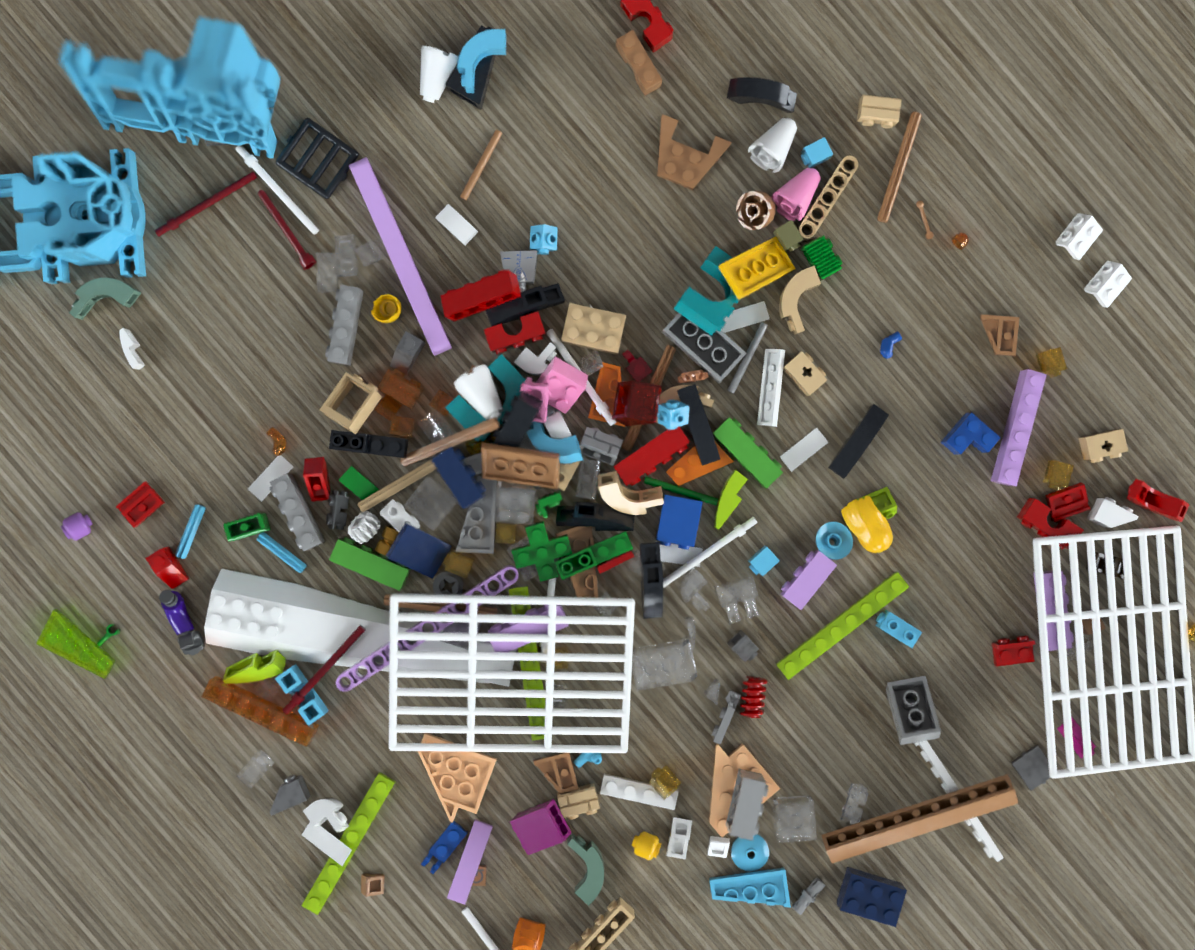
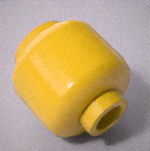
(646, 845)

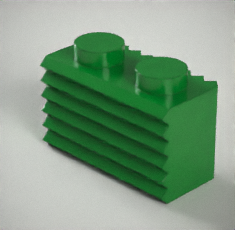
(820, 254)
(246, 526)

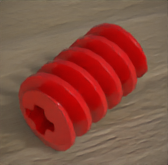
(753, 697)

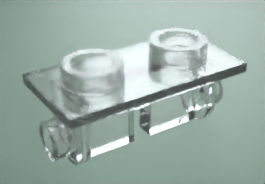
(856, 795)

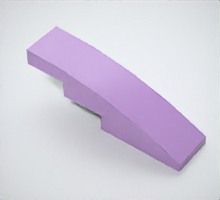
(469, 862)

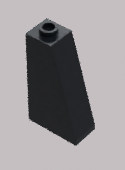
(482, 77)

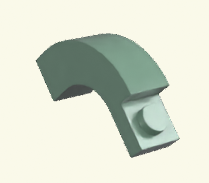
(99, 289)
(593, 880)

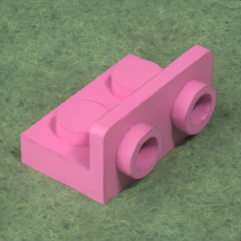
(539, 391)

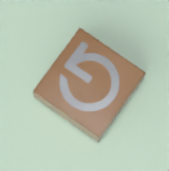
(480, 877)

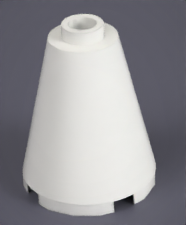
(435, 72)
(773, 146)
(480, 392)

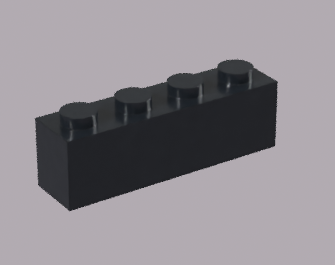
(517, 421)

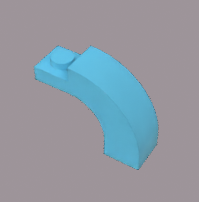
(481, 45)
(567, 448)

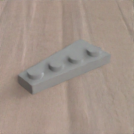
(479, 525)

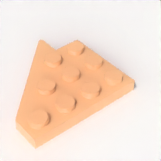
(457, 776)
(724, 781)

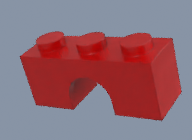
(659, 31)
(531, 330)
(1035, 515)

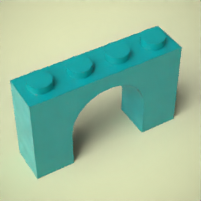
(704, 312)
(510, 380)

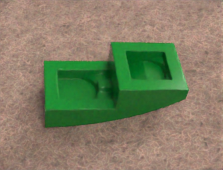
(358, 483)

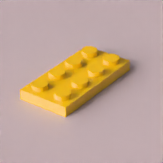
(757, 267)

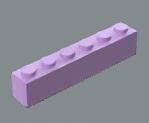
(1018, 427)

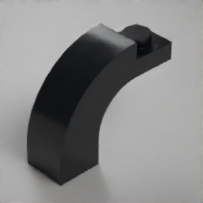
(762, 91)

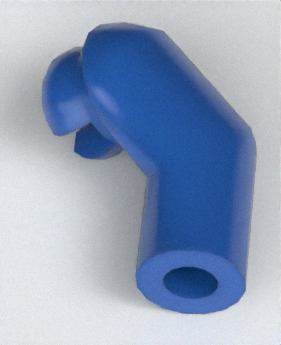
(887, 344)

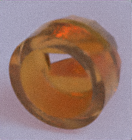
(960, 240)

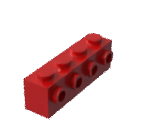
(480, 295)
(651, 454)

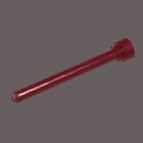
(306, 260)

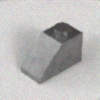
(406, 352)
(743, 646)
(290, 793)

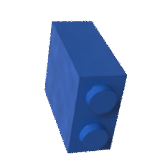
(679, 521)

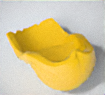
(868, 524)

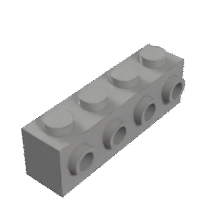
(345, 325)
(297, 512)

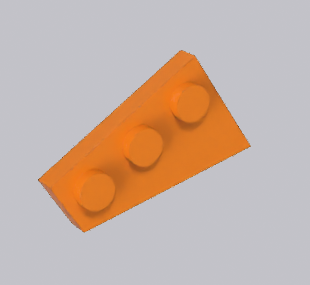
(606, 390)
(690, 466)

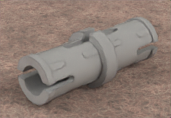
(808, 896)

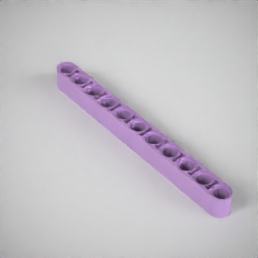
(400, 256)
(372, 667)

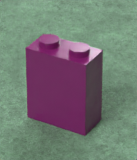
(540, 827)

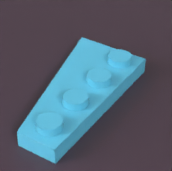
(753, 887)

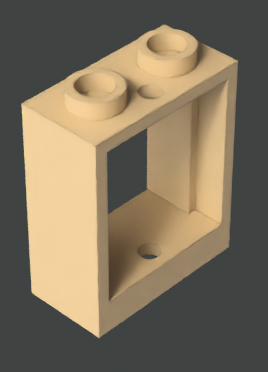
(340, 392)

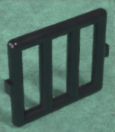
(296, 171)

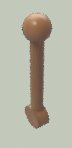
(929, 235)

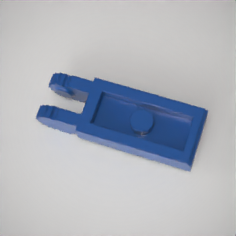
(445, 845)

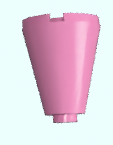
(797, 194)

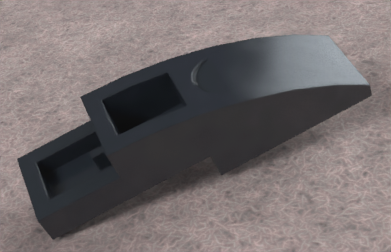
(529, 302)
(368, 444)
(594, 514)
(651, 580)

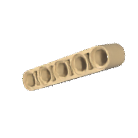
(831, 190)

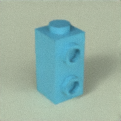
(898, 628)

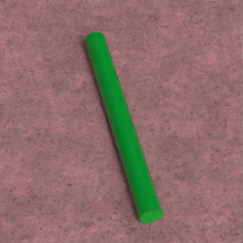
(682, 491)

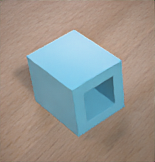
(816, 153)
(763, 561)

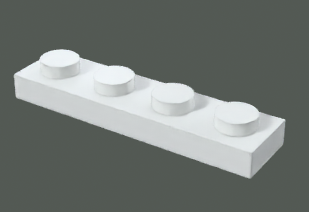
(771, 387)
(636, 791)

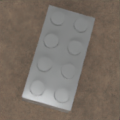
(712, 353)

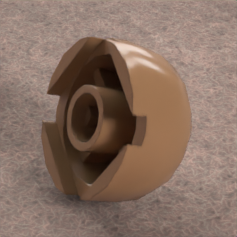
(755, 210)

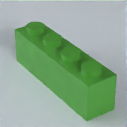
(747, 453)
(368, 563)

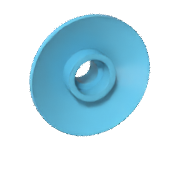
(842, 540)
(741, 848)

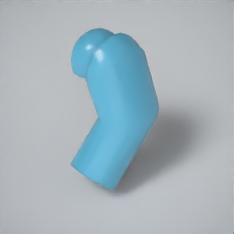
(587, 757)

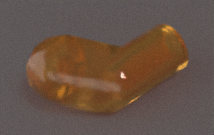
(279, 441)

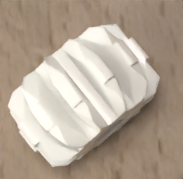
(364, 527)

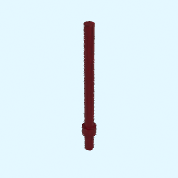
(174, 223)
(299, 696)

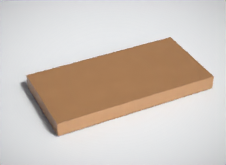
(520, 466)

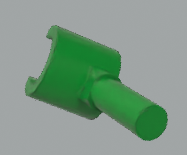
(108, 634)

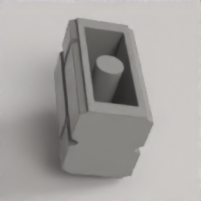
(600, 445)

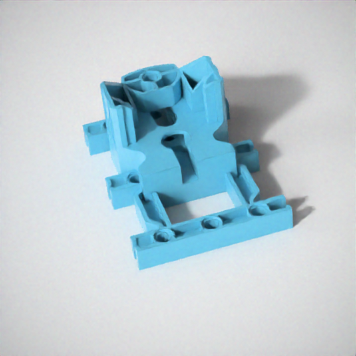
(211, 93)
(57, 212)

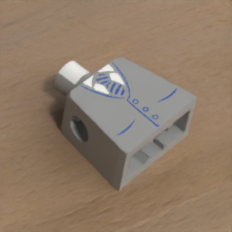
(522, 264)

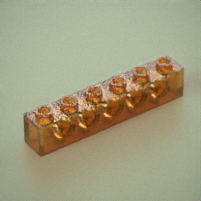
(259, 711)

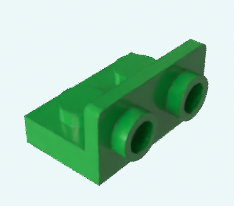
(551, 500)

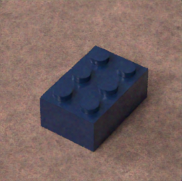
(459, 477)
(871, 896)

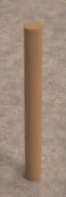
(481, 164)

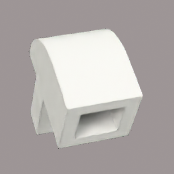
(535, 365)
(556, 425)
(326, 809)

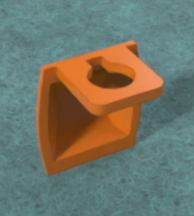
(528, 935)

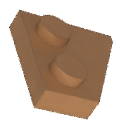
(1002, 333)
(559, 771)

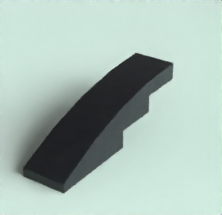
(699, 425)
(858, 441)

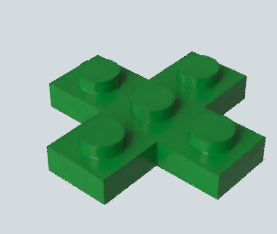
(541, 551)

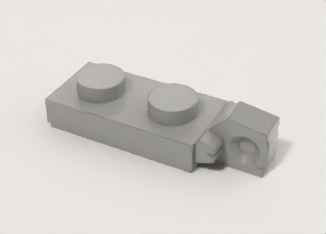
(726, 716)

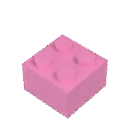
(564, 384)

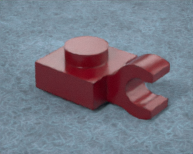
(637, 368)

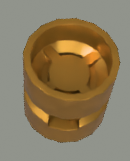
(389, 535)

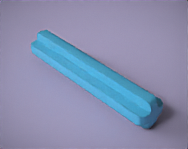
(190, 531)
(281, 552)

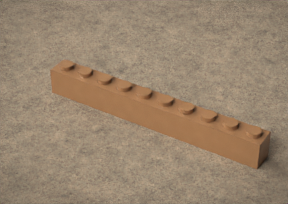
(920, 818)

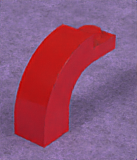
(1156, 501)

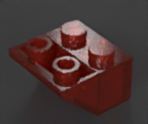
(636, 403)

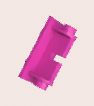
(1077, 738)

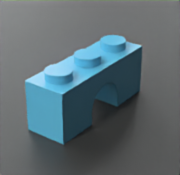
(294, 680)

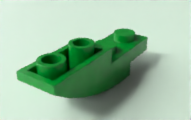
(593, 555)

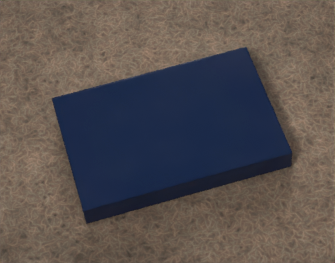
(418, 550)

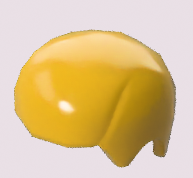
(386, 308)

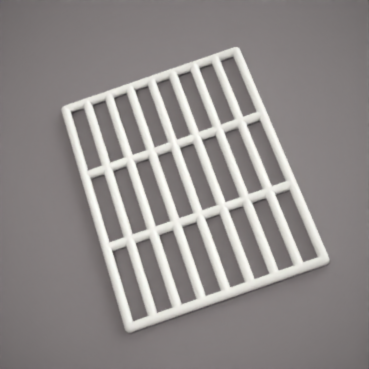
(1112, 612)
(472, 674)

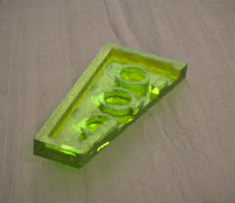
(74, 645)

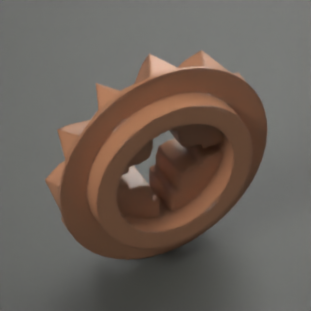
(692, 376)

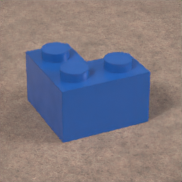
(970, 431)

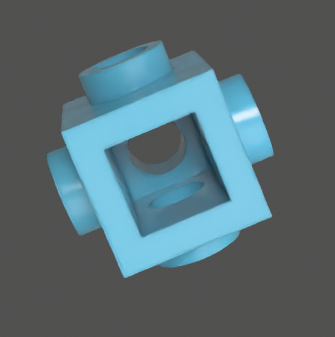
(543, 238)
(673, 414)

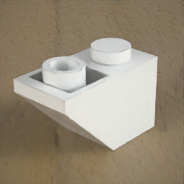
(1110, 515)

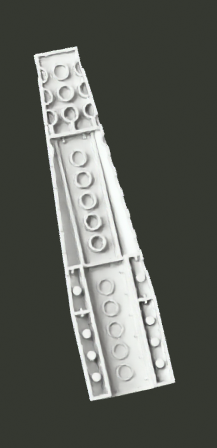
(311, 625)

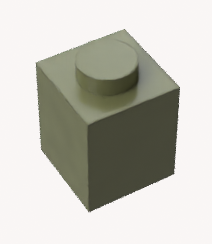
(788, 236)

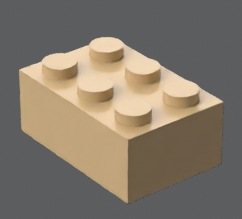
(593, 328)

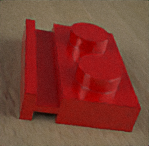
(1068, 502)
(140, 504)

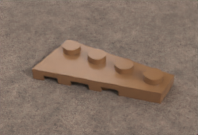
(586, 581)

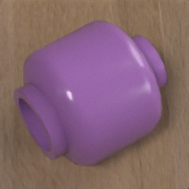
(76, 526)

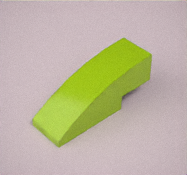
(728, 499)
(255, 668)

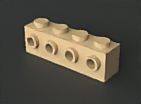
(606, 927)

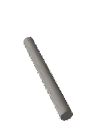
(747, 358)

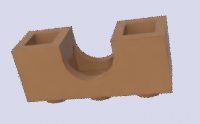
(642, 66)

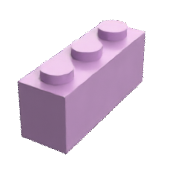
(808, 579)

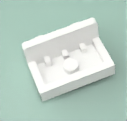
(1079, 235)
(1108, 283)
(397, 516)

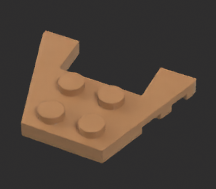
(682, 163)

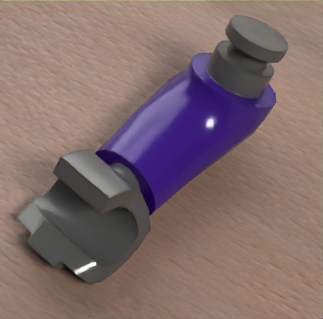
(180, 621)

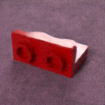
(1013, 651)

